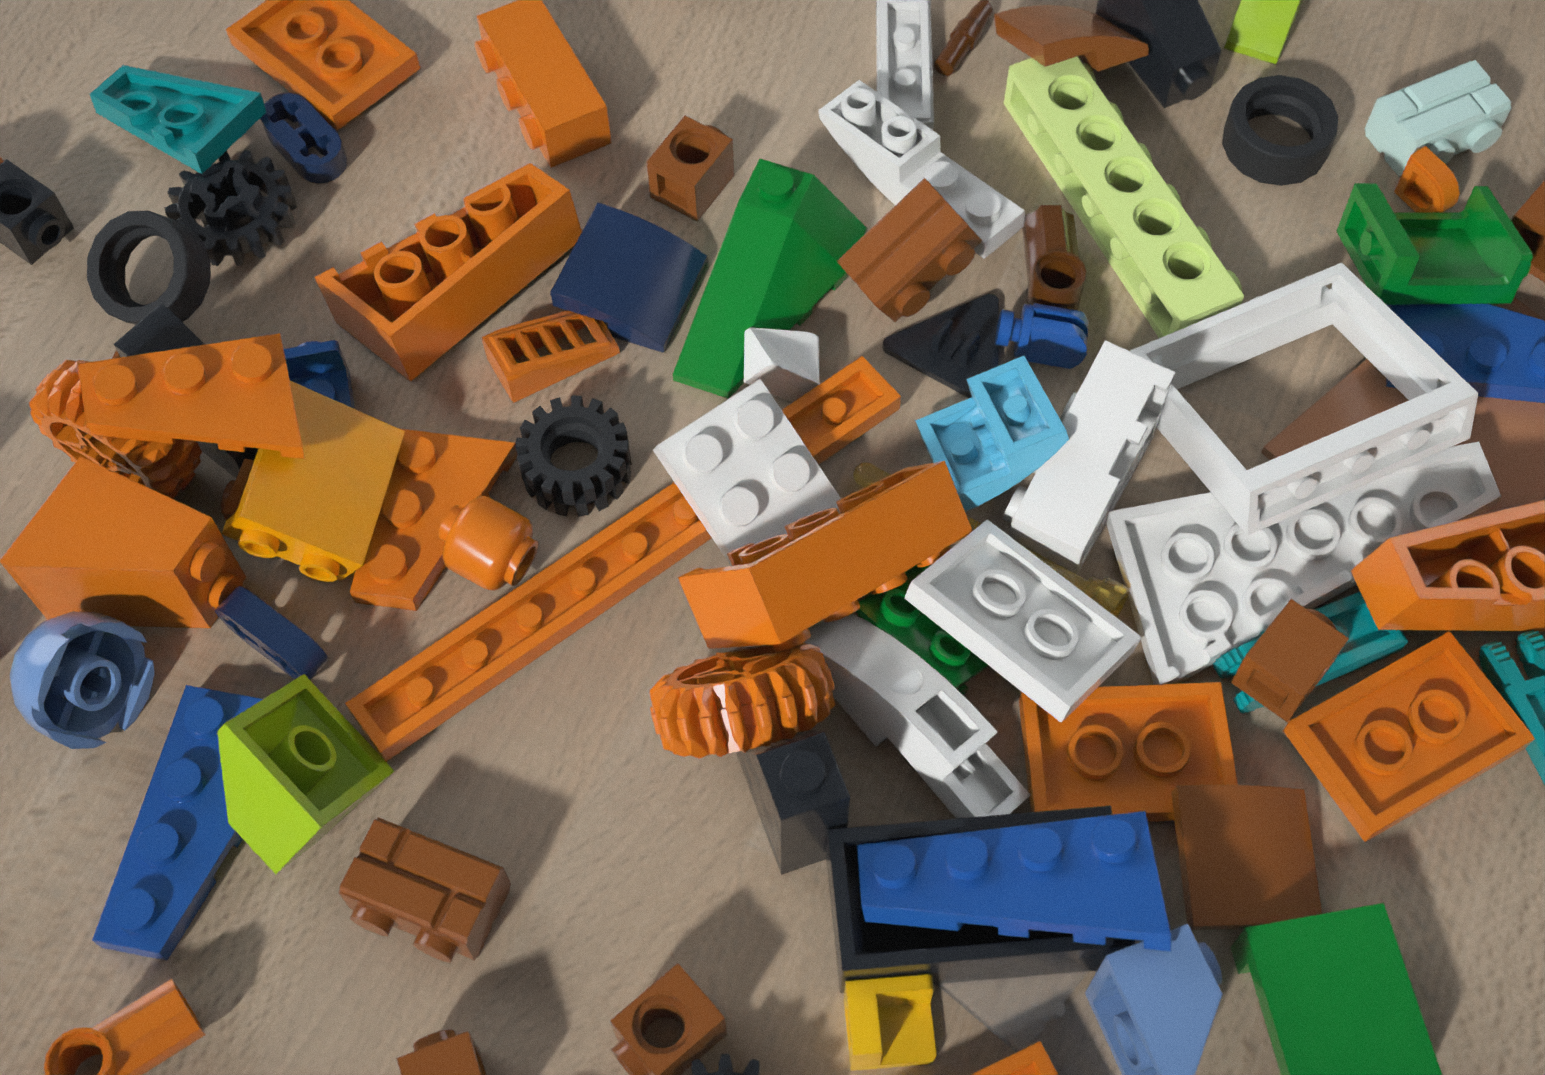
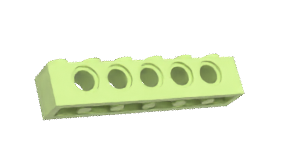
(1120, 195)

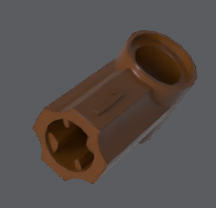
(1052, 258)

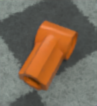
(131, 1038)

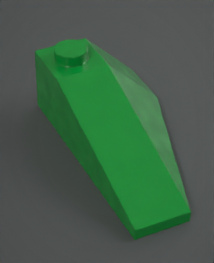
(767, 272)

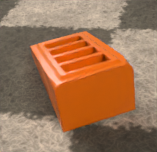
(541, 372)

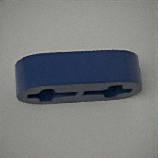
(295, 143)
(271, 634)

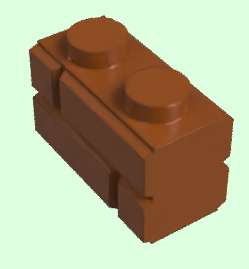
(910, 252)
(424, 890)

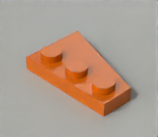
(202, 393)
(426, 482)

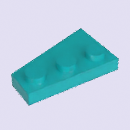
(178, 114)

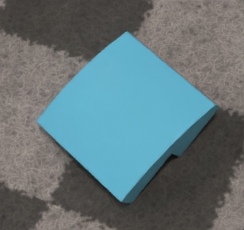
(995, 434)

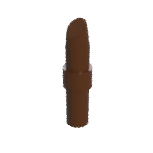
(963, 38)

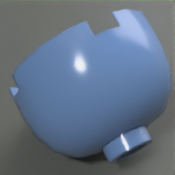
(81, 678)

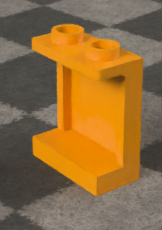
(323, 505)

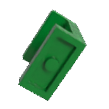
(1434, 255)
(1336, 995)

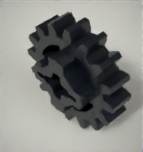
(233, 207)

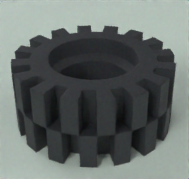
(566, 426)

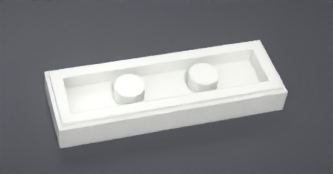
(905, 56)

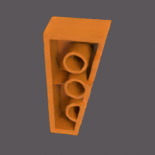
(453, 272)
(828, 561)
(1461, 575)

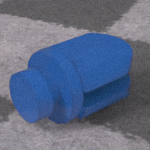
(1045, 334)

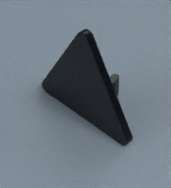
(951, 344)

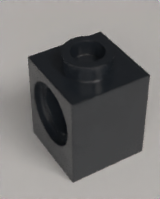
(29, 214)

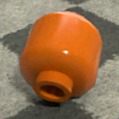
(487, 543)

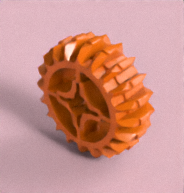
(61, 417)
(741, 700)

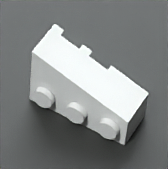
(1108, 435)

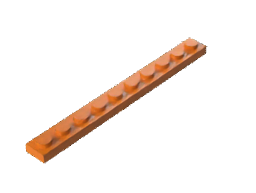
(588, 580)

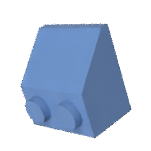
(1157, 1004)

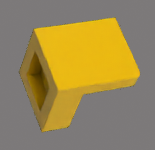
(889, 1022)

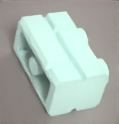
(1442, 112)

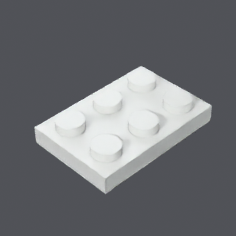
(746, 470)
(1023, 619)

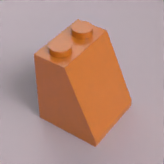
(122, 554)

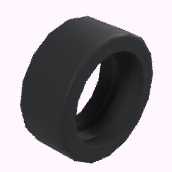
(1286, 98)
(111, 254)

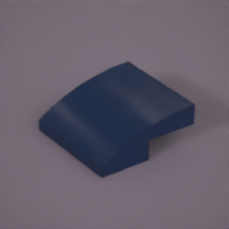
(630, 277)

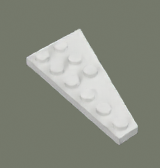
(1212, 588)

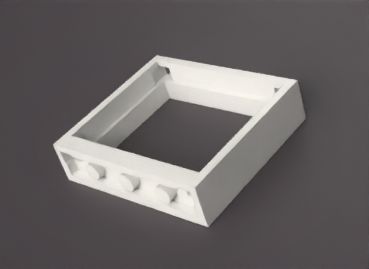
(1432, 420)

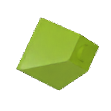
(294, 771)

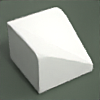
(782, 360)

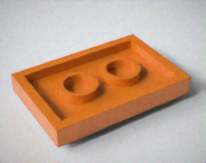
(325, 54)
(1407, 735)
(1127, 748)

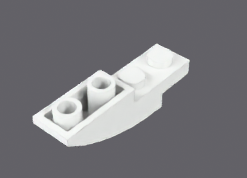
(901, 151)
(924, 716)

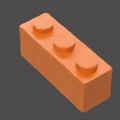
(542, 81)

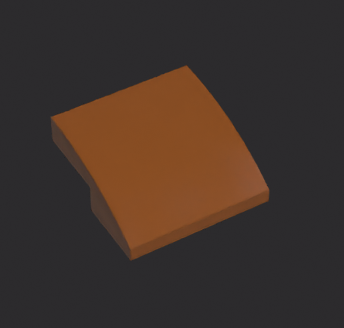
(1064, 32)
(1244, 855)

